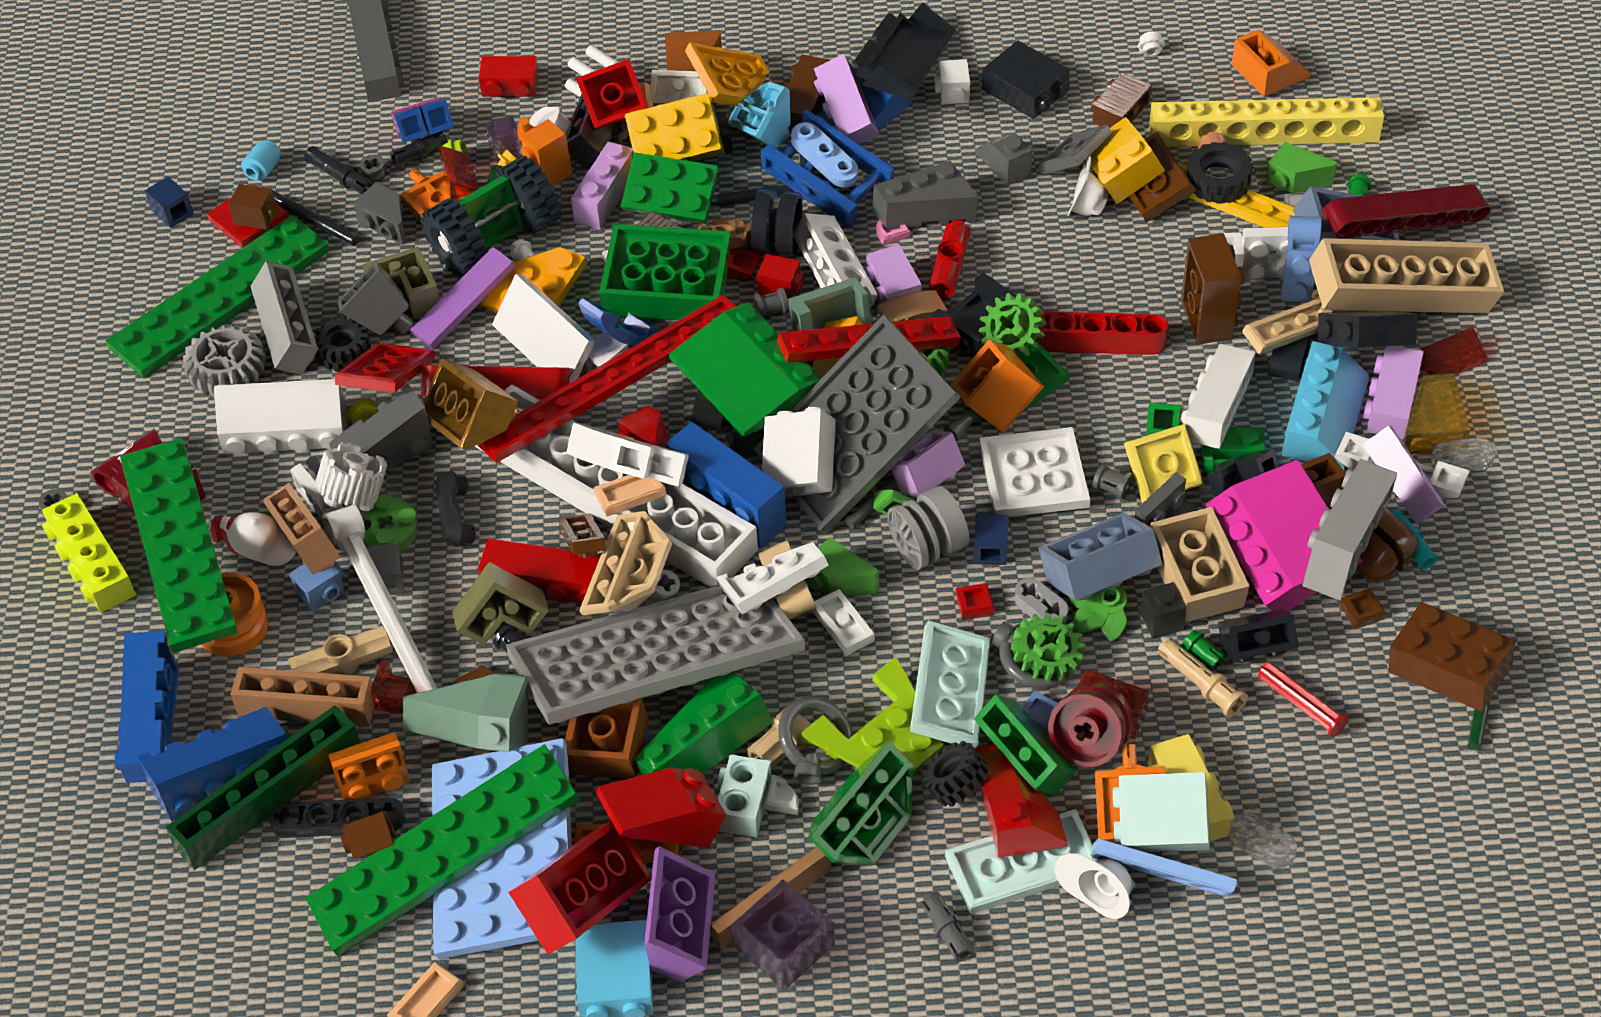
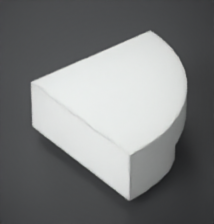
(781, 797)

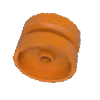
(248, 615)

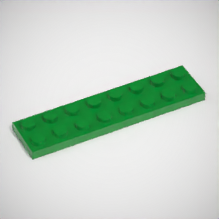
(212, 297)
(178, 546)
(441, 849)

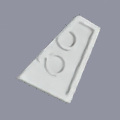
(764, 582)

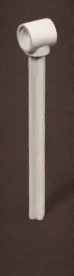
(347, 530)

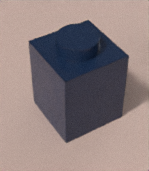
(169, 202)
(991, 539)

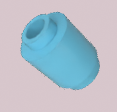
(261, 160)

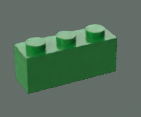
(1024, 745)

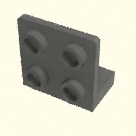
(1165, 502)

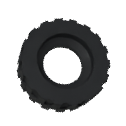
(1223, 156)

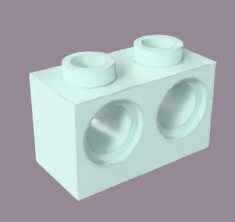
(743, 795)

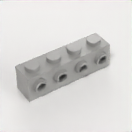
(284, 318)

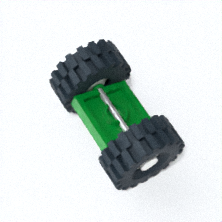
(468, 227)

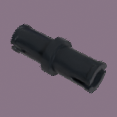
(418, 149)

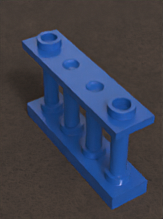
(822, 192)

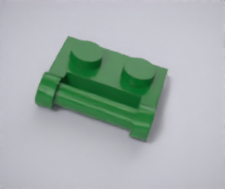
(1236, 443)

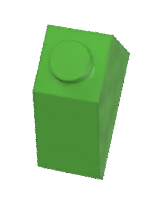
(1298, 169)
(844, 572)

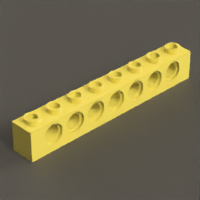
(1269, 121)

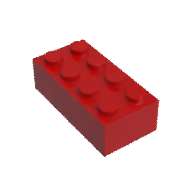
(580, 887)

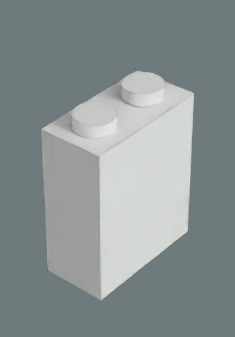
(800, 450)

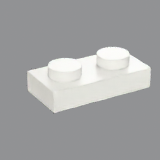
(843, 622)

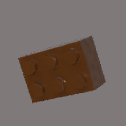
(1211, 288)
(1451, 656)

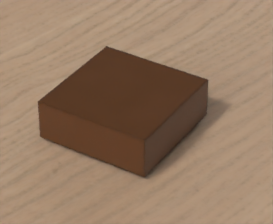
(1362, 608)

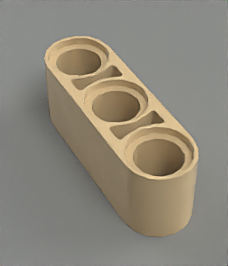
(798, 598)

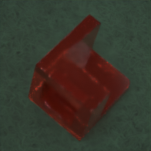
(389, 689)

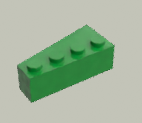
(707, 727)

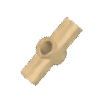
(344, 653)

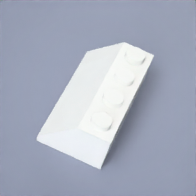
(279, 416)

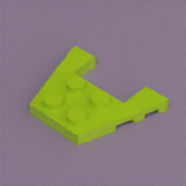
(890, 725)

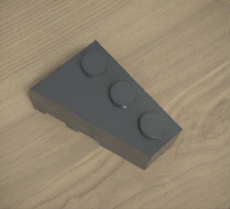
(393, 432)

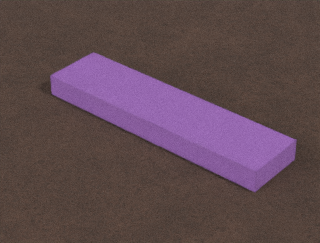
(462, 298)

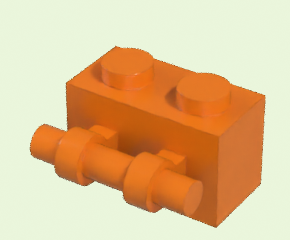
(547, 147)

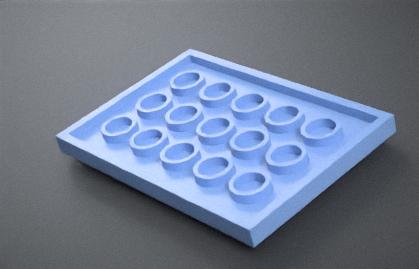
(476, 908)

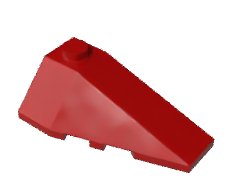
(1016, 813)

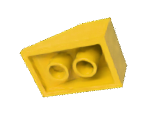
(1124, 161)

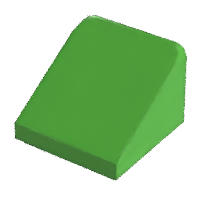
(888, 498)

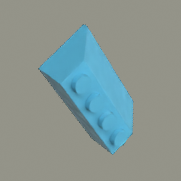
(1325, 403)

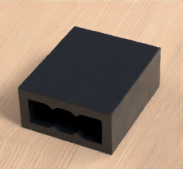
(1025, 79)
(1367, 328)

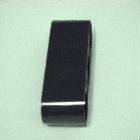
(1288, 360)

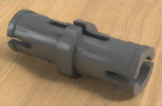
(947, 926)

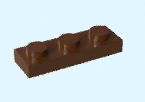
(582, 535)

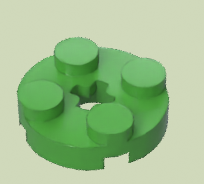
(401, 517)

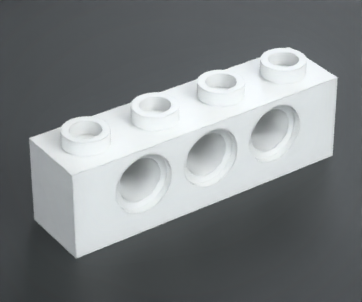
(829, 252)

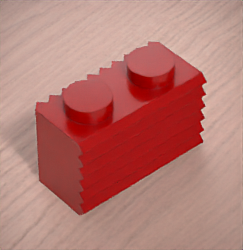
(508, 76)

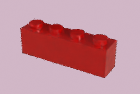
(548, 568)

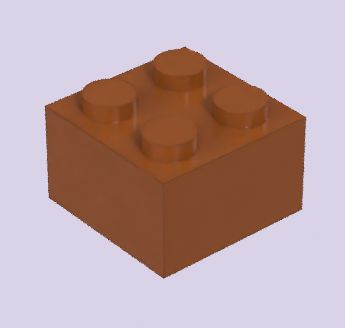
(607, 741)

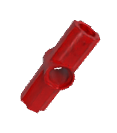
(950, 259)

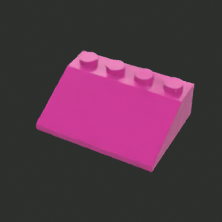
(1269, 531)

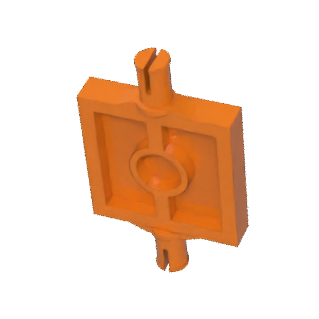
(425, 193)
(1104, 790)

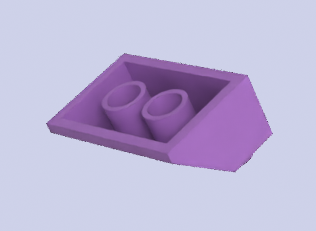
(678, 916)

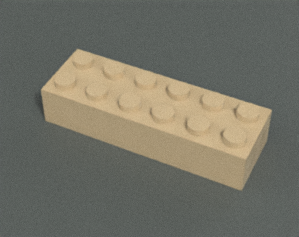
(1405, 276)

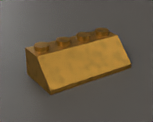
(467, 405)

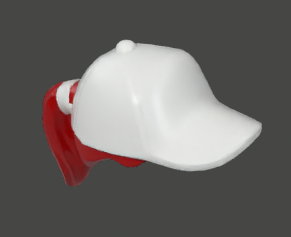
(253, 537)

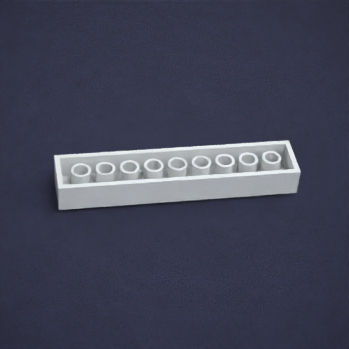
(702, 533)

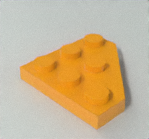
(727, 73)
(549, 271)

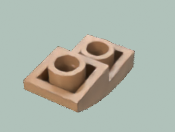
(912, 305)

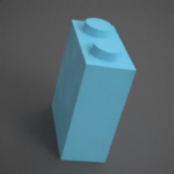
(614, 971)

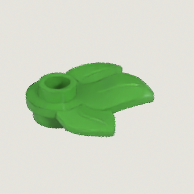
(1099, 613)

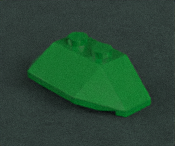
(866, 810)

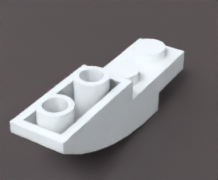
(627, 455)

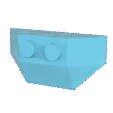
(764, 114)

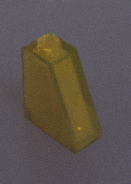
(1436, 415)

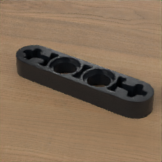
(337, 814)

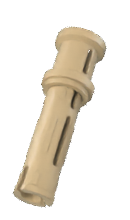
(1212, 685)

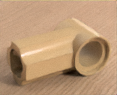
(769, 746)

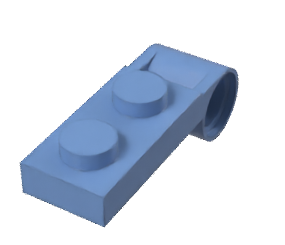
(1302, 240)

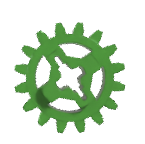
(1017, 312)
(1047, 647)

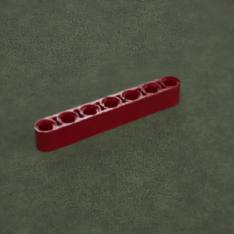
(1405, 211)

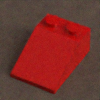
(664, 807)

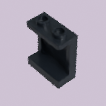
(968, 312)

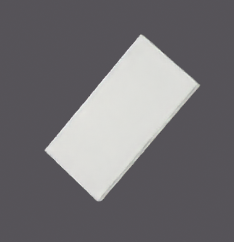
(542, 328)

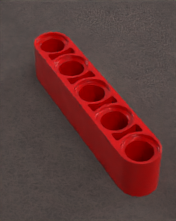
(1103, 333)
(535, 381)

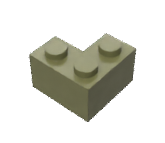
(413, 277)
(498, 598)

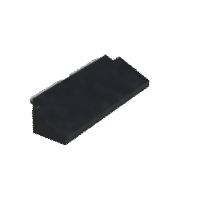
(903, 51)

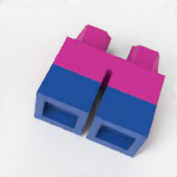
(416, 119)

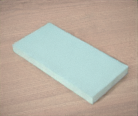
(950, 684)
(993, 881)

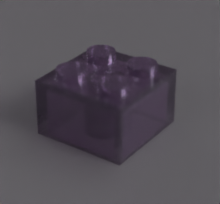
(783, 934)

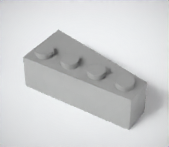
(1347, 527)

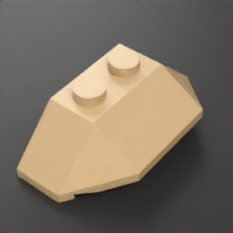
(628, 566)

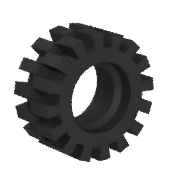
(336, 332)
(955, 773)

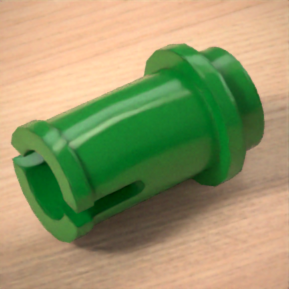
(1359, 184)
(1203, 649)

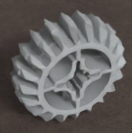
(224, 358)

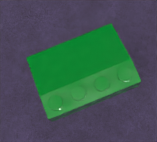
(663, 270)
(743, 368)

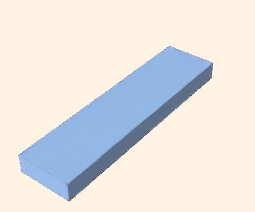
(1164, 868)

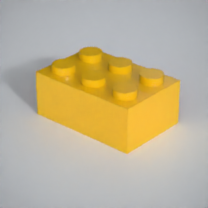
(677, 129)

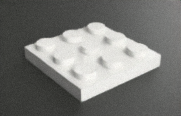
(1034, 472)

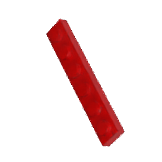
(837, 341)

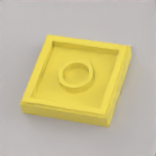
(1160, 457)

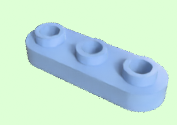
(826, 162)

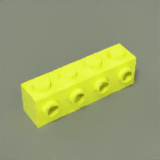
(88, 552)

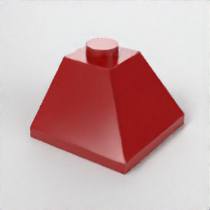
(611, 93)

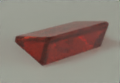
(457, 172)
(1454, 354)

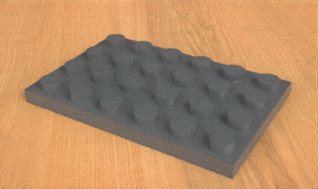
(882, 405)

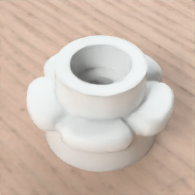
(1151, 43)

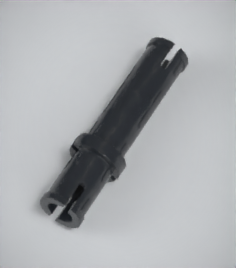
(347, 175)

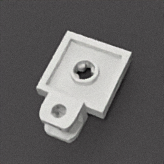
(1254, 248)

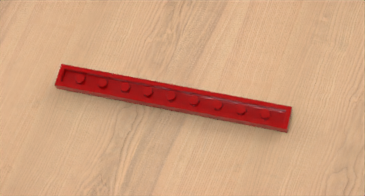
(600, 383)

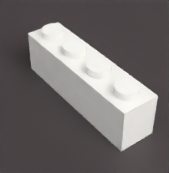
(1218, 395)

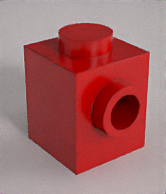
(779, 273)

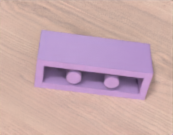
(845, 100)
(602, 186)
(1393, 389)

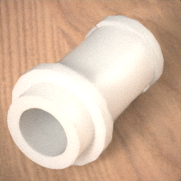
(521, 249)

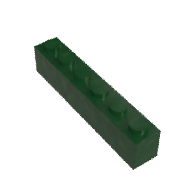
(260, 787)

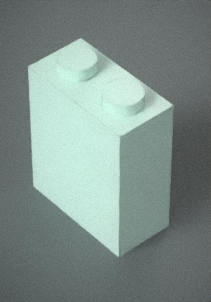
(1162, 812)

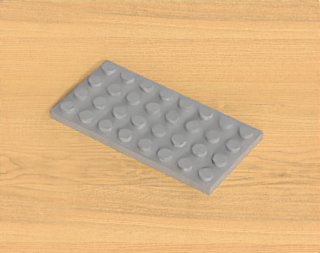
(649, 652)

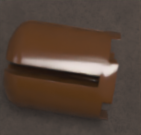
(1389, 547)

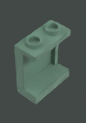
(830, 304)

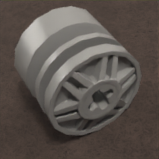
(928, 527)

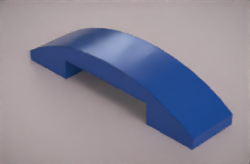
(630, 332)

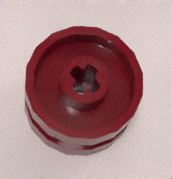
(1090, 724)

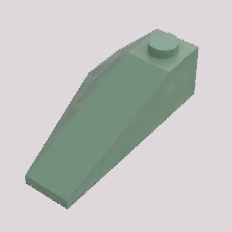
(473, 713)

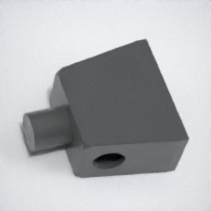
(376, 302)

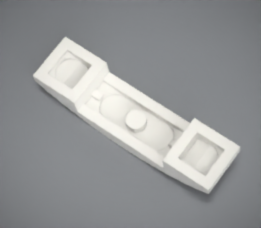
(1444, 478)

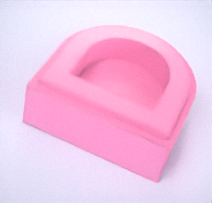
(891, 235)

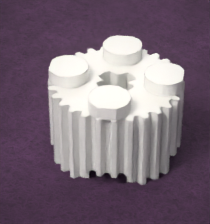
(350, 477)

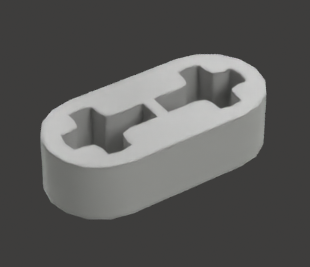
(1044, 600)

